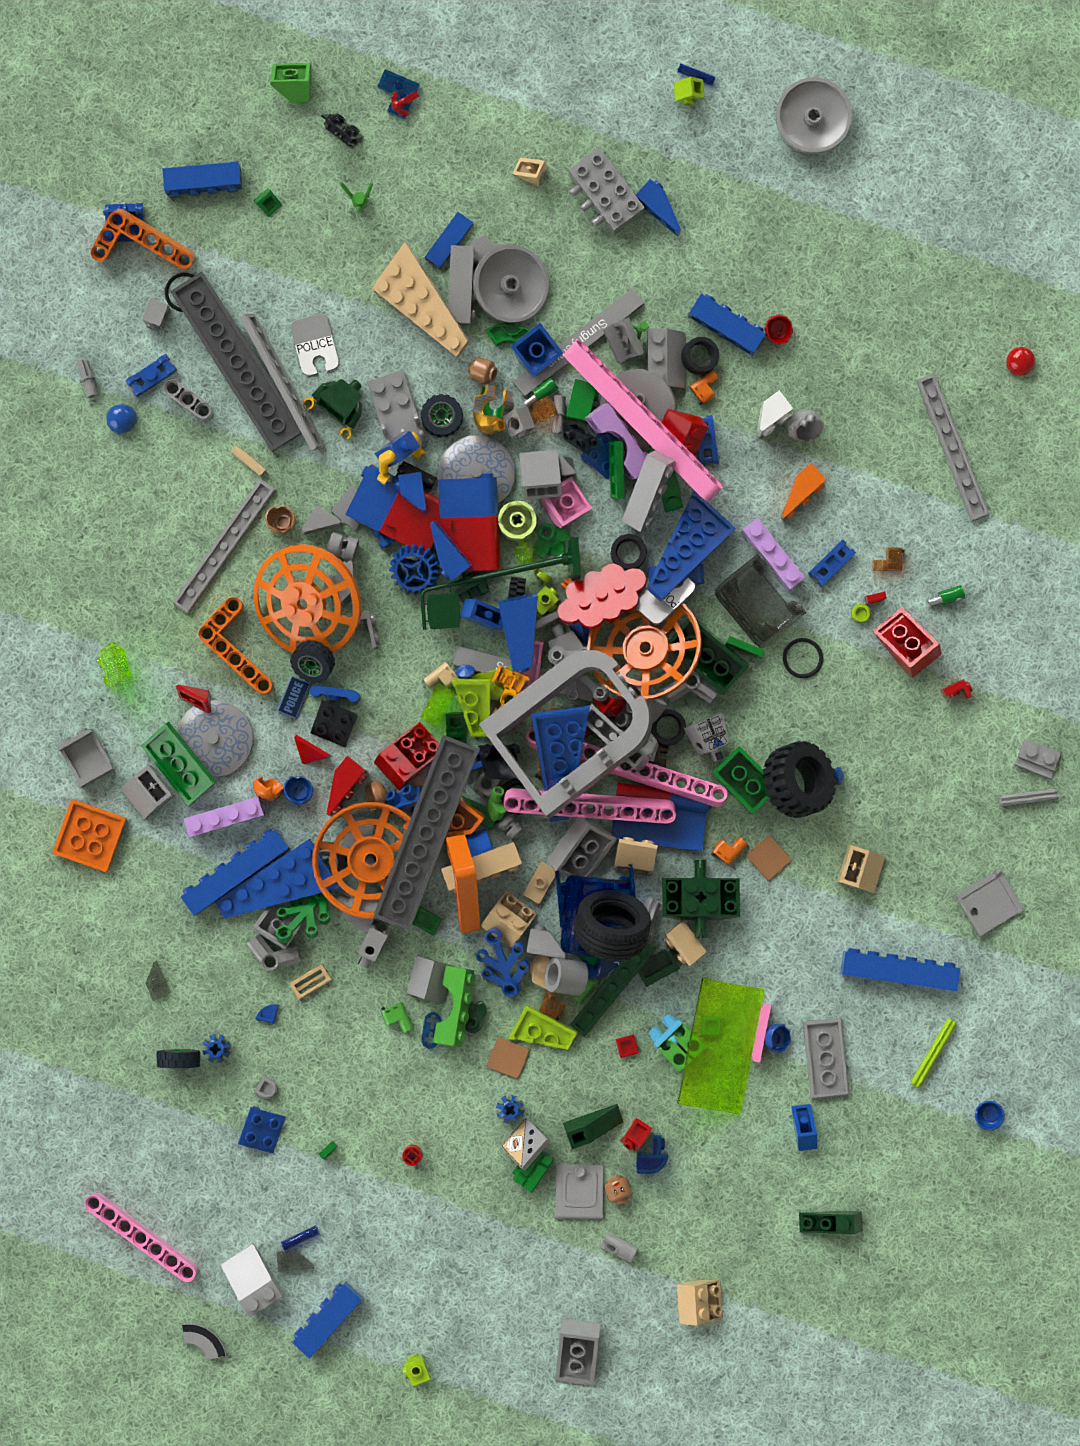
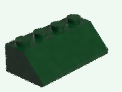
(717, 661)

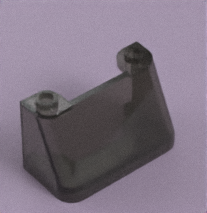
(757, 603)

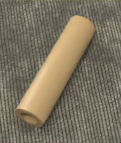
(248, 460)

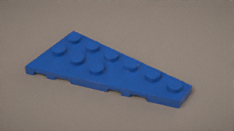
(559, 744)

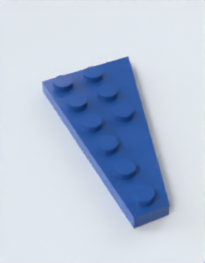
(693, 540)
(278, 883)

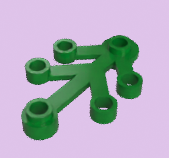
(303, 912)

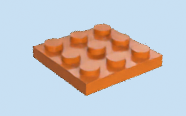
(89, 835)

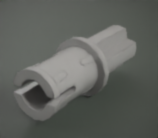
(87, 378)
(558, 419)

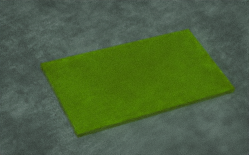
(720, 1046)

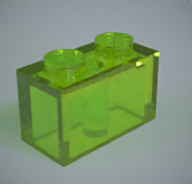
(437, 705)

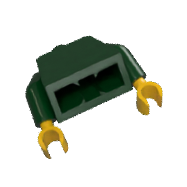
(339, 401)

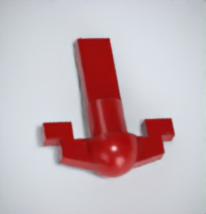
(397, 105)

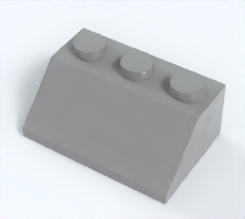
(664, 355)
(581, 848)

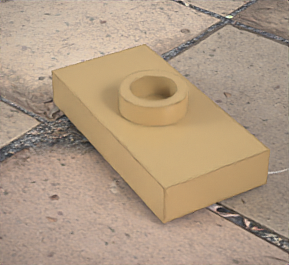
(540, 882)

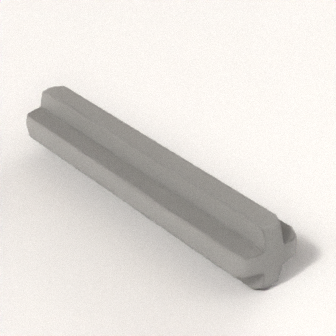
(1028, 797)

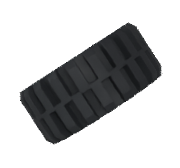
(782, 784)

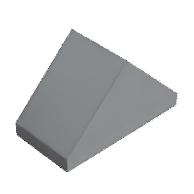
(319, 521)

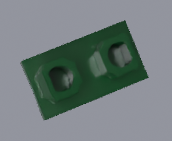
(463, 592)

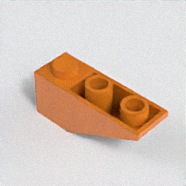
(805, 483)

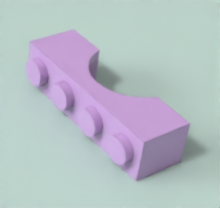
(605, 420)
(772, 552)
(224, 817)

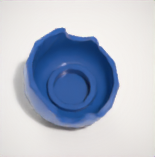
(121, 418)
(301, 795)
(777, 1038)
(993, 1118)

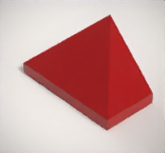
(195, 696)
(308, 751)

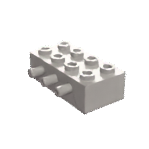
(605, 192)

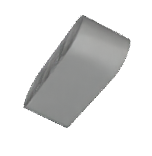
(180, 396)

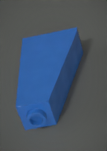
(519, 627)

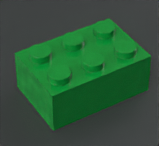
(742, 779)

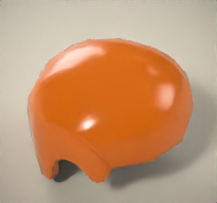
(267, 790)

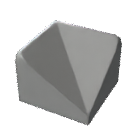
(566, 467)

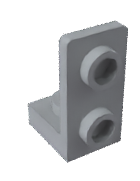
(365, 615)

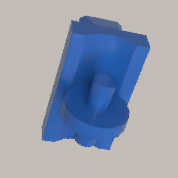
(404, 800)

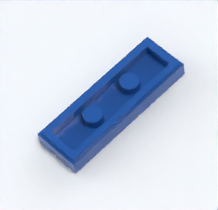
(450, 236)

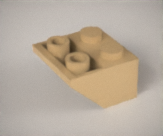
(639, 854)
(861, 868)
(510, 918)
(685, 943)
(699, 1302)

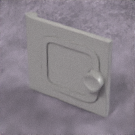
(992, 900)
(579, 1191)

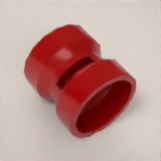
(412, 1155)

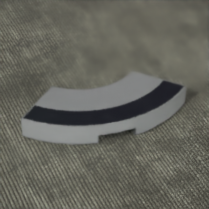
(204, 1339)

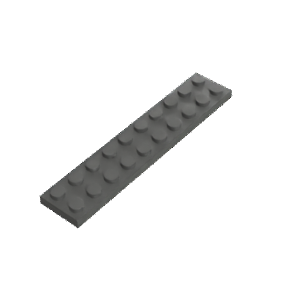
(236, 361)
(426, 832)

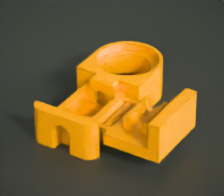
(511, 681)

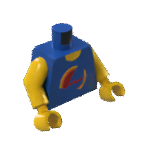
(396, 451)

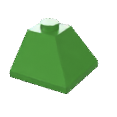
(292, 81)

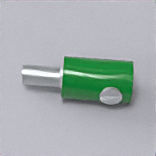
(545, 389)
(948, 596)

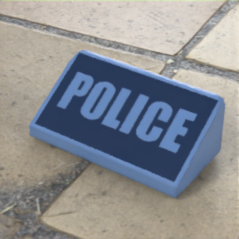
(293, 697)

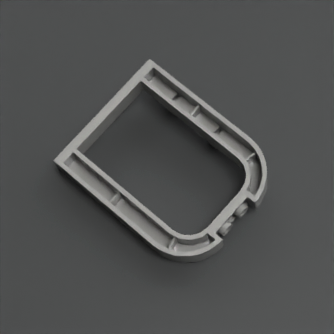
(599, 764)

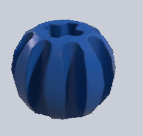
(212, 1053)
(509, 1103)

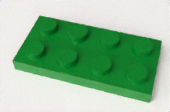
(178, 763)

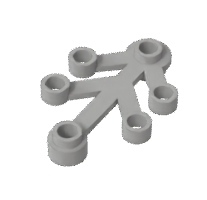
(584, 679)

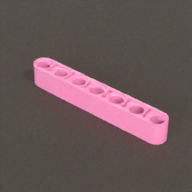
(151, 1237)

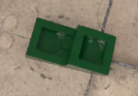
(456, 726)

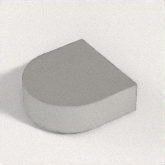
(266, 1088)

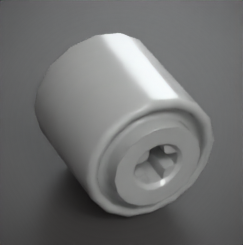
(566, 976)

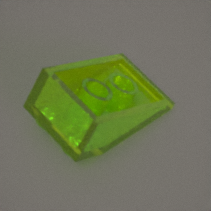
(115, 666)

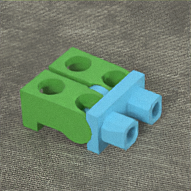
(670, 1039)

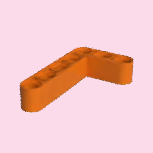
(141, 237)
(231, 651)
(465, 883)

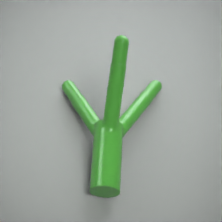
(640, 328)

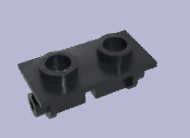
(578, 437)
(428, 479)

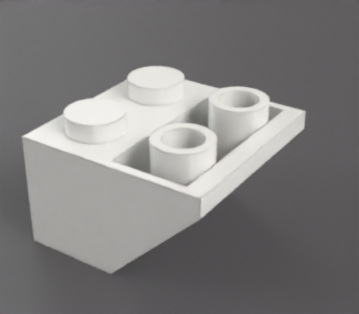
(773, 411)

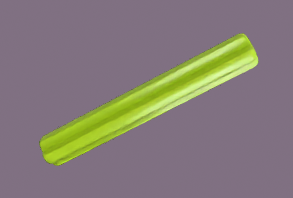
(933, 1053)

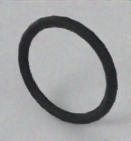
(167, 288)
(785, 658)

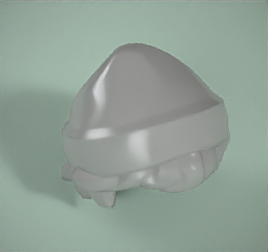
(804, 425)

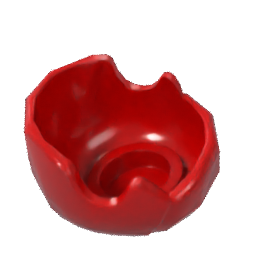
(779, 324)
(1020, 361)

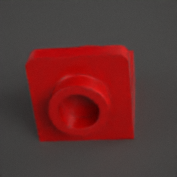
(953, 689)
(611, 706)
(635, 1135)

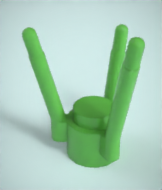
(358, 199)

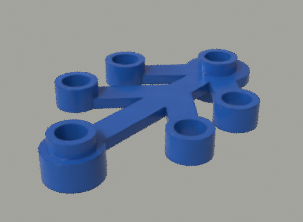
(502, 964)

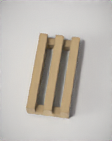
(324, 973)

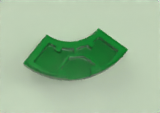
(506, 333)

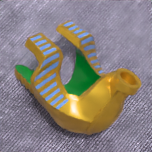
(487, 419)

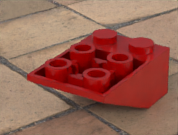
(407, 756)
(345, 779)

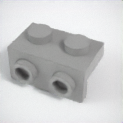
(623, 340)

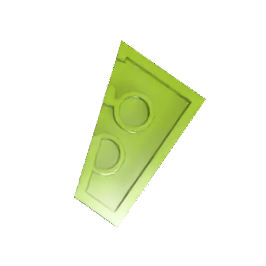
(475, 702)
(540, 1028)

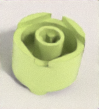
(512, 511)

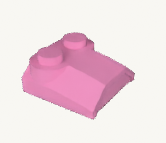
(567, 507)

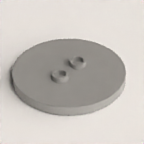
(651, 391)

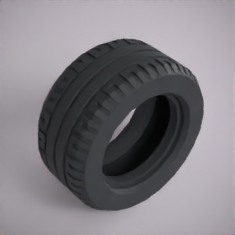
(609, 942)

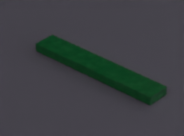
(610, 990)

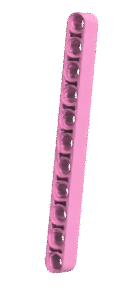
(642, 420)
(652, 779)

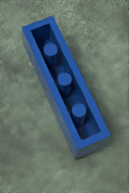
(202, 178)
(727, 324)
(326, 1321)

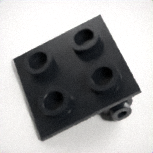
(336, 124)
(333, 723)
(494, 764)

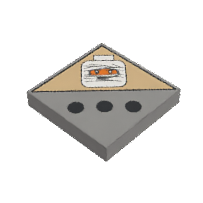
(525, 1144)

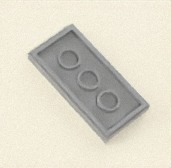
(825, 1058)

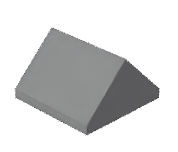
(269, 923)
(427, 979)

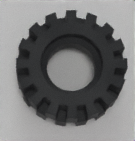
(516, 587)

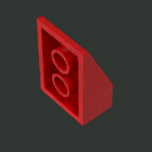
(908, 642)

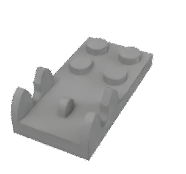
(395, 406)

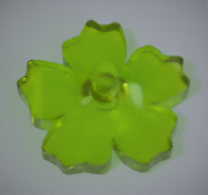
(524, 552)

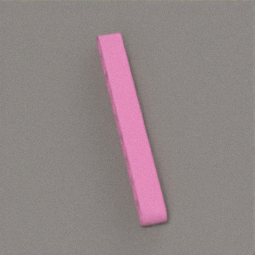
(598, 811)

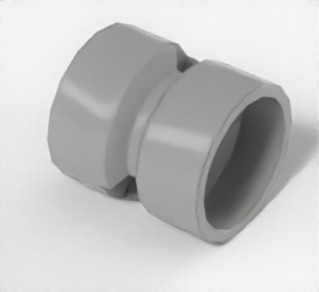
(336, 545)

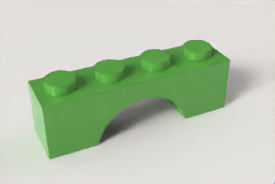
(452, 1029)

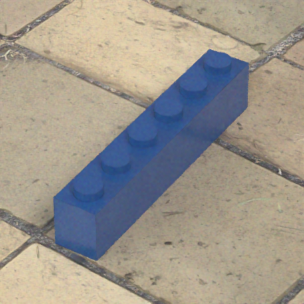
(235, 872)
(900, 970)

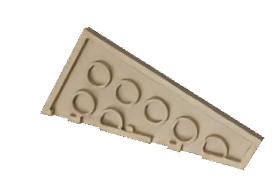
(414, 294)

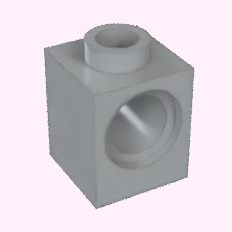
(156, 314)
(519, 422)
(483, 792)

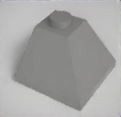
(543, 943)

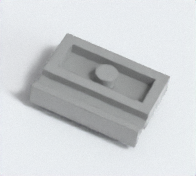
(1037, 758)

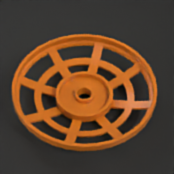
(311, 594)
(654, 657)
(357, 854)

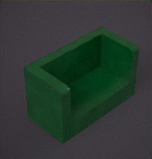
(658, 967)

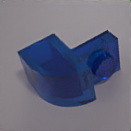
(652, 1161)

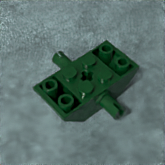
(720, 900)

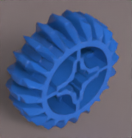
(408, 564)

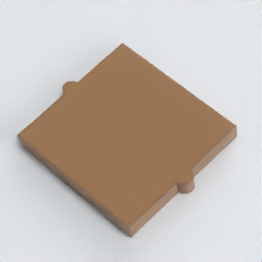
(768, 857)
(507, 1057)

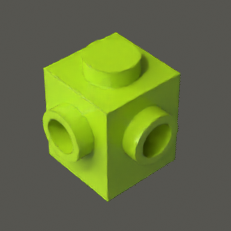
(689, 91)
(547, 601)
(416, 1369)

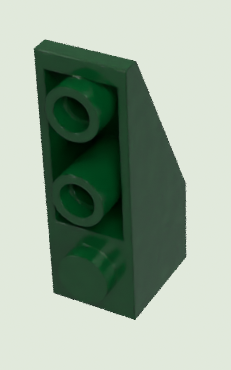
(592, 1126)
(831, 1222)

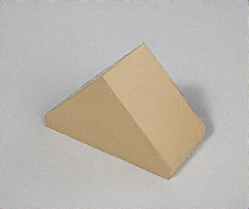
(530, 170)

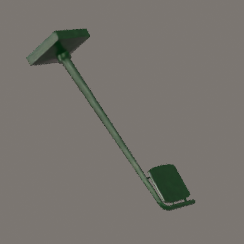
(444, 609)

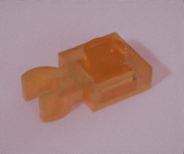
(543, 410)

